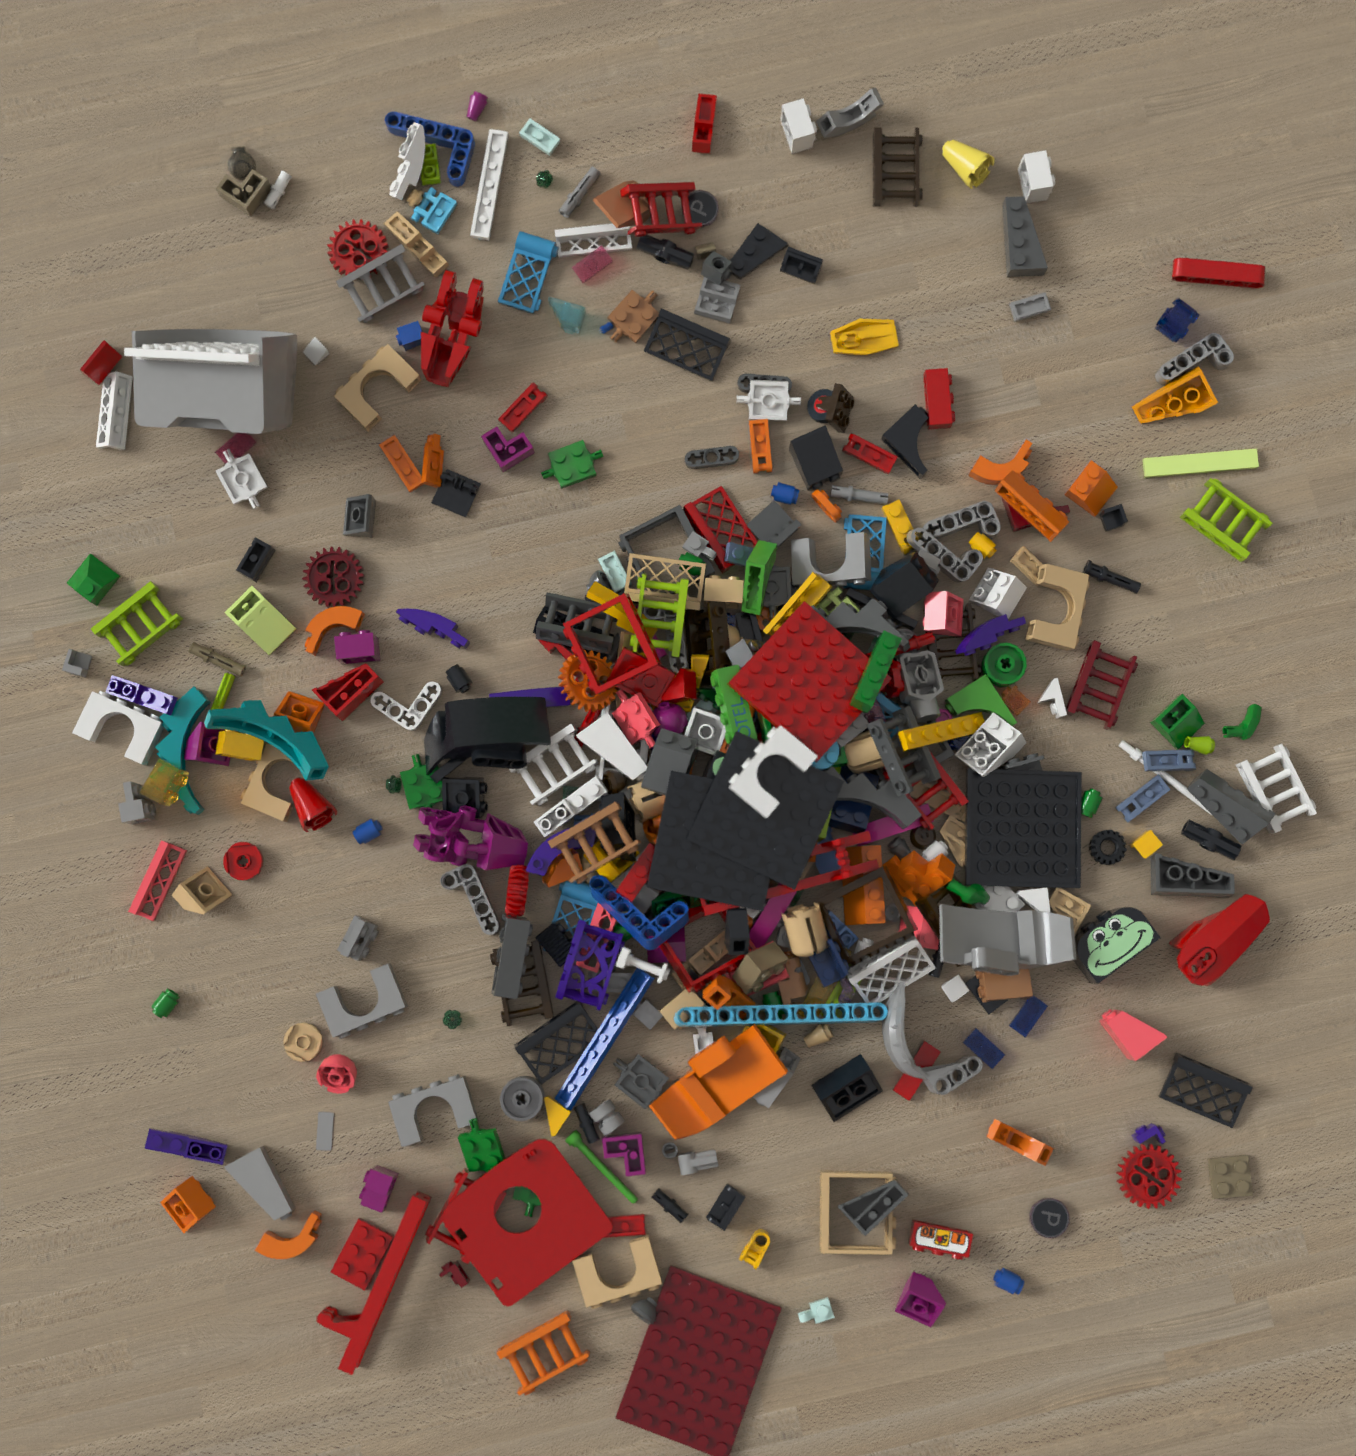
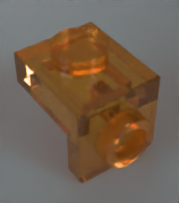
(1014, 700)

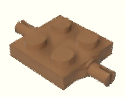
(633, 316)

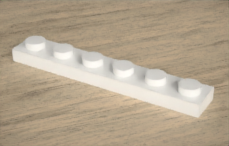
(489, 184)

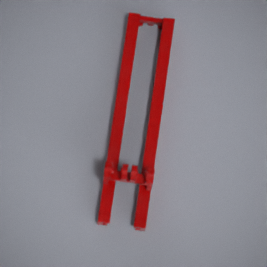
(845, 872)
(362, 1326)

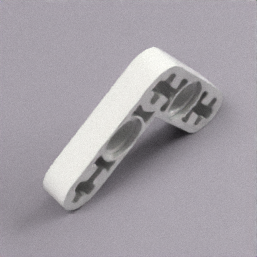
(412, 711)

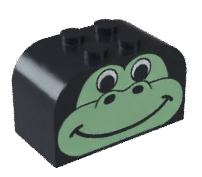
(1112, 942)

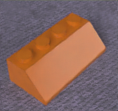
(1032, 505)
(866, 903)

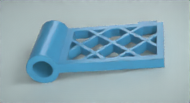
(534, 248)
(874, 571)
(576, 894)

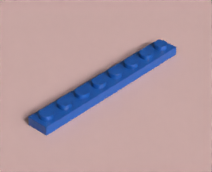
(604, 1038)

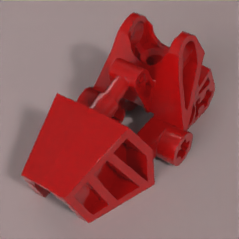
(441, 357)

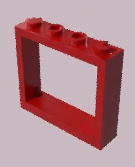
(639, 629)
(698, 984)

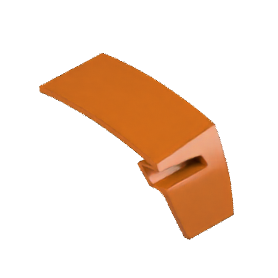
(719, 1082)

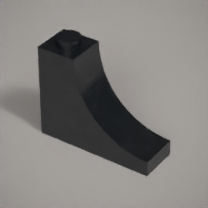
(903, 439)

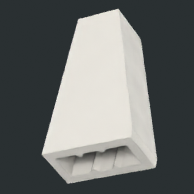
(611, 744)

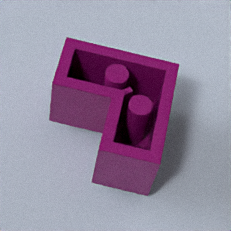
(507, 453)
(630, 1147)
(378, 1188)

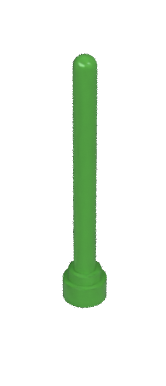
(576, 1141)

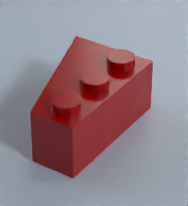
(349, 691)

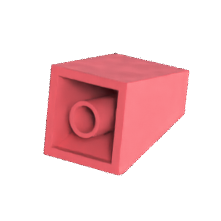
(1130, 1034)

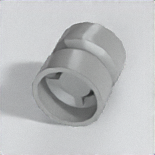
(607, 1117)

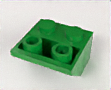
(1178, 721)

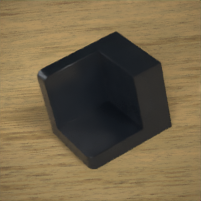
(1113, 517)

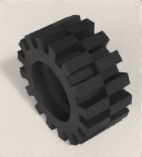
(1096, 850)

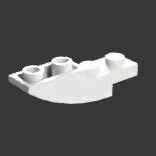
(413, 153)
(570, 806)

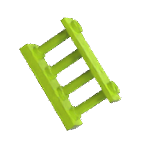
(1223, 538)
(677, 607)
(119, 617)

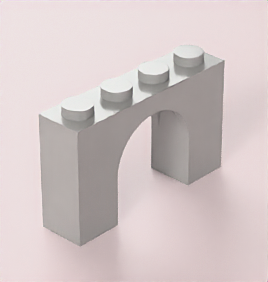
(855, 567)
(342, 1021)
(405, 1107)

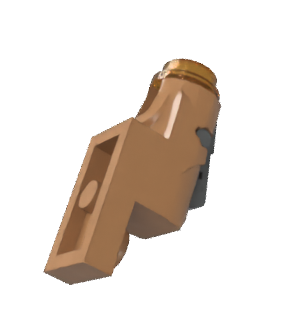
(797, 983)

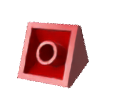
(101, 363)

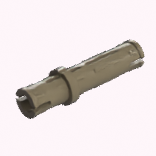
(197, 650)

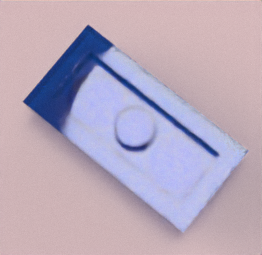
(1028, 1016)
(983, 1048)

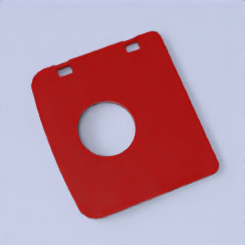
(524, 1260)

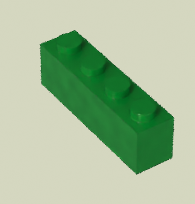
(875, 671)

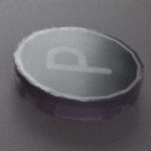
(703, 207)
(1049, 1217)

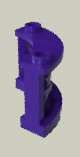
(545, 855)
(568, 985)

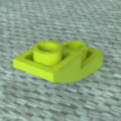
(430, 170)

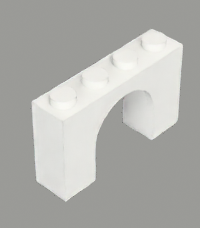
(100, 708)
(746, 783)

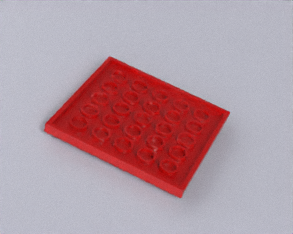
(805, 680)

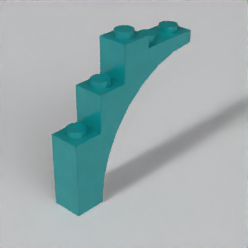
(276, 730)
(173, 745)

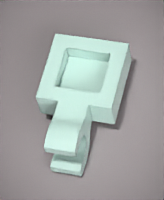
(819, 1310)

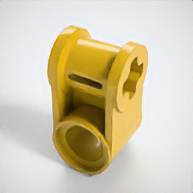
(753, 1251)

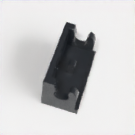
(801, 265)
(725, 1207)

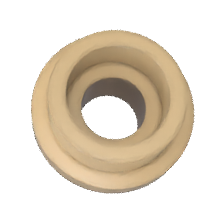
(414, 197)

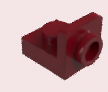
(458, 1274)

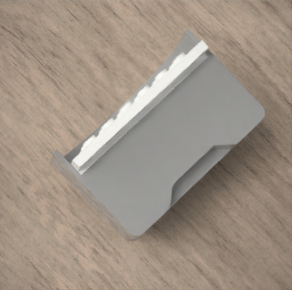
(214, 379)

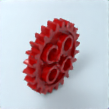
(369, 236)
(1139, 1190)

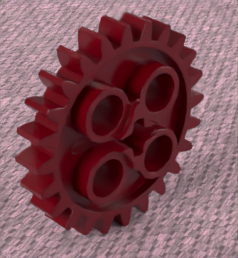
(350, 575)

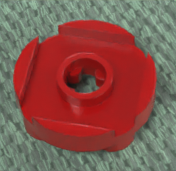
(895, 685)
(235, 853)

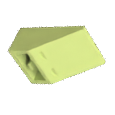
(260, 620)

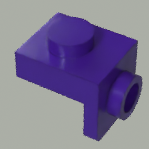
(1145, 1132)

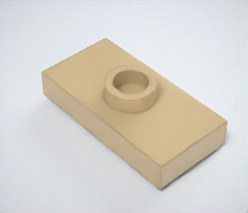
(1027, 563)

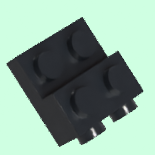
(464, 792)

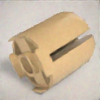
(862, 754)
(649, 808)
(805, 930)

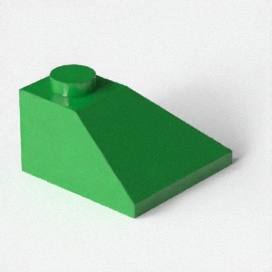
(93, 579)

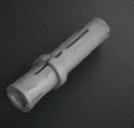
(575, 197)
(858, 494)

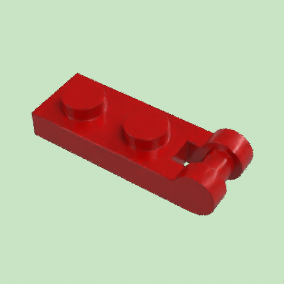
(522, 408)
(870, 454)

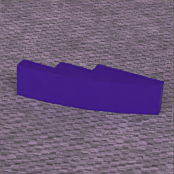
(552, 695)

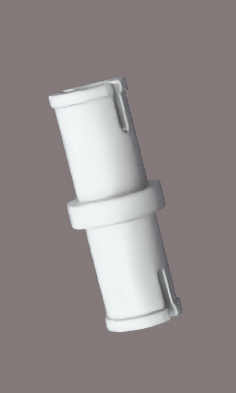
(277, 190)

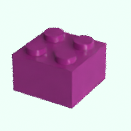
(357, 647)

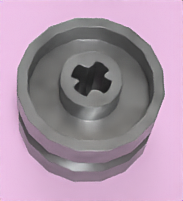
(518, 1109)

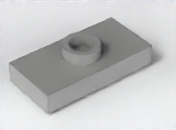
(1030, 307)

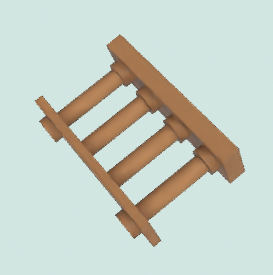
(578, 832)

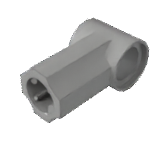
(692, 1162)

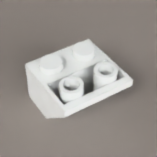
(998, 592)

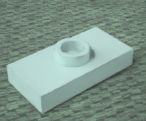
(614, 571)

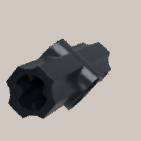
(665, 251)
(1211, 839)

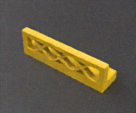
(811, 592)

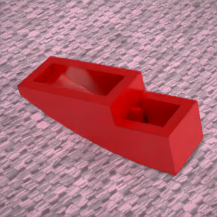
(704, 123)

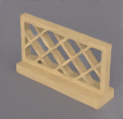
(691, 602)

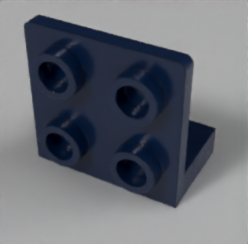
(829, 964)

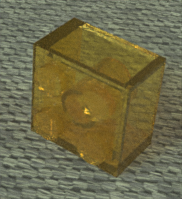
(165, 782)

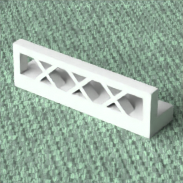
(589, 233)
(115, 411)

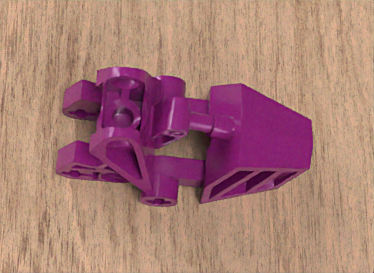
(500, 846)

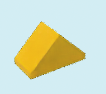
(556, 1114)

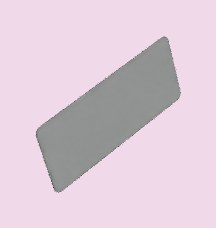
(324, 1131)

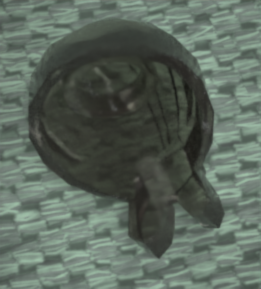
(240, 163)

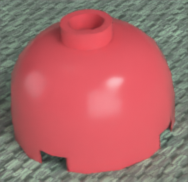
(337, 1073)

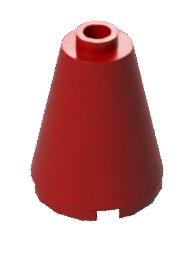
(311, 806)

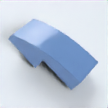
(845, 933)

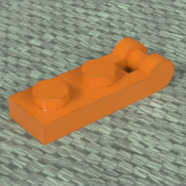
(760, 445)

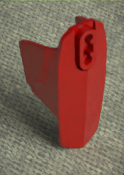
(1220, 936)

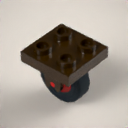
(832, 407)

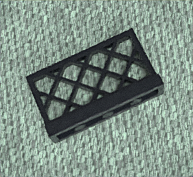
(693, 329)
(549, 1028)
(1213, 1075)

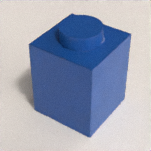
(409, 335)

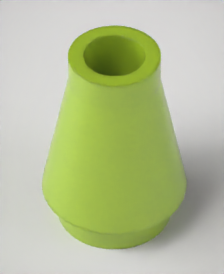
(1201, 744)

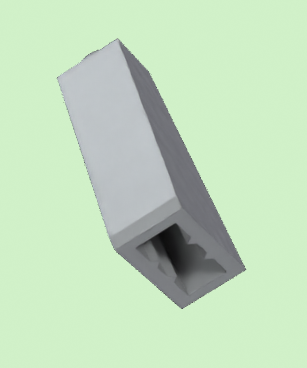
(261, 1181)

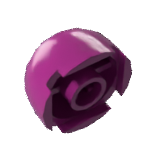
(671, 717)

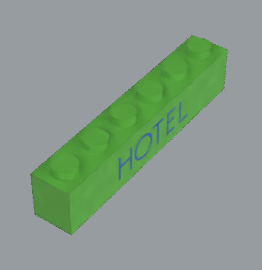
(734, 709)

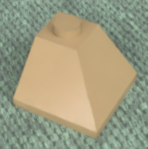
(201, 892)

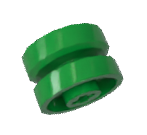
(1011, 656)

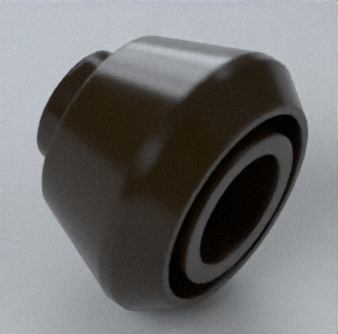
(614, 781)
(924, 842)

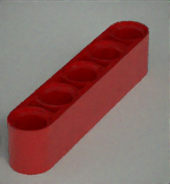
(1218, 273)

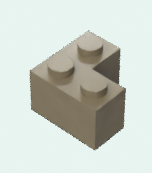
(246, 195)
(759, 966)

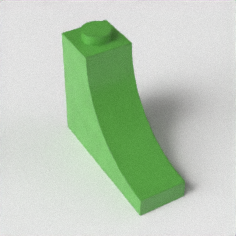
(757, 575)
(979, 697)

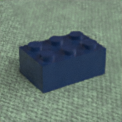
(851, 815)

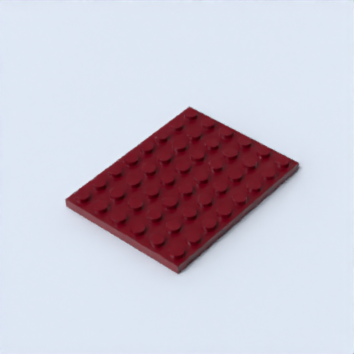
(698, 1362)

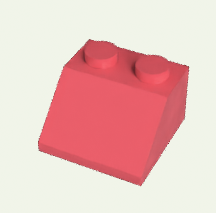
(943, 613)
(924, 933)

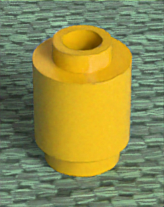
(983, 544)

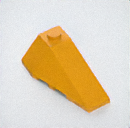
(1181, 396)

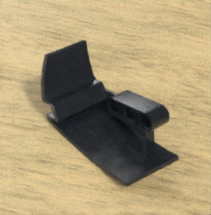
(487, 731)

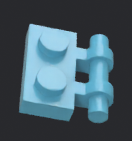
(438, 213)

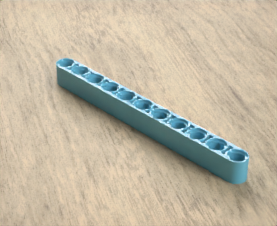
(790, 1011)

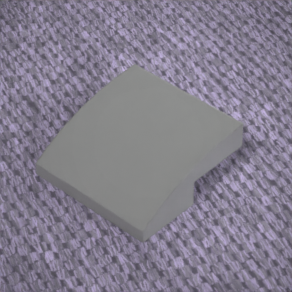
(717, 300)

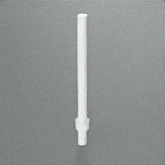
(1136, 754)

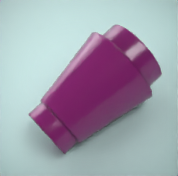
(476, 105)

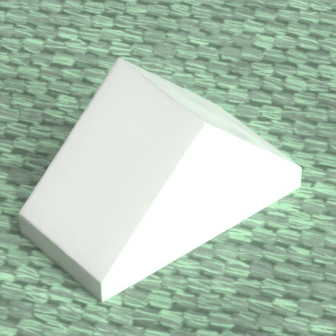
(1036, 899)

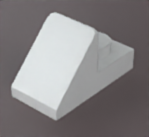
(1054, 693)

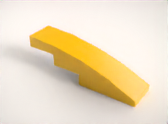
(602, 594)

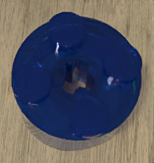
(1175, 320)

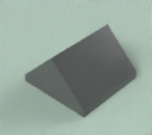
(359, 516)

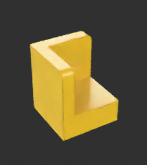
(1146, 844)

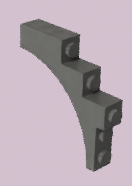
(868, 621)
(884, 798)

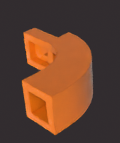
(994, 473)
(328, 619)
(726, 992)
(1019, 1142)
(283, 1248)

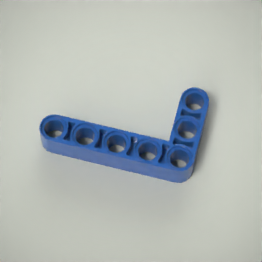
(440, 130)
(634, 916)

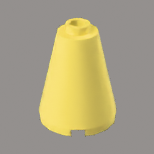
(968, 162)

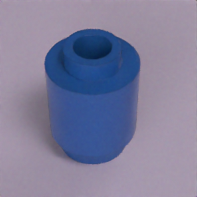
(785, 493)
(367, 831)
(1008, 1281)

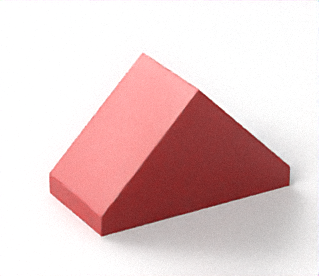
(682, 687)

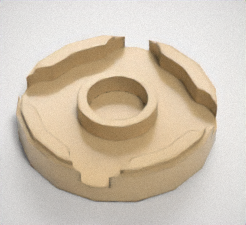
(303, 1042)

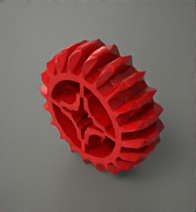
(517, 890)

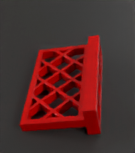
(701, 527)

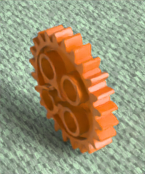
(577, 690)

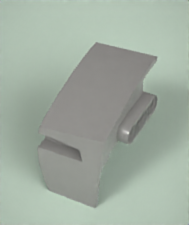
(1004, 940)

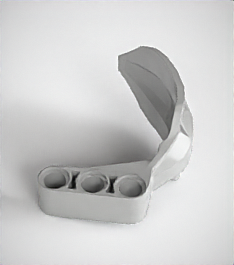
(897, 1050)

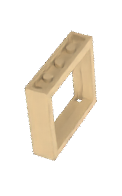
(890, 1221)

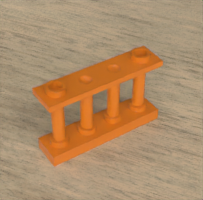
(526, 1341)

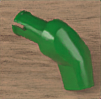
(1247, 726)
(970, 894)

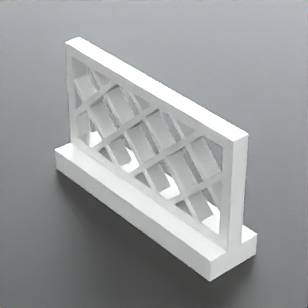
(884, 959)

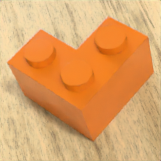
(924, 875)

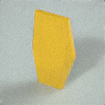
(864, 337)

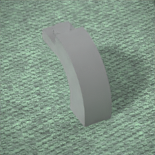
(844, 120)

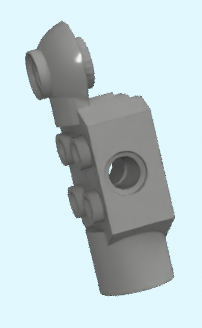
(921, 682)

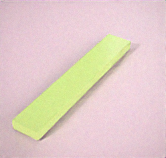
(1200, 463)

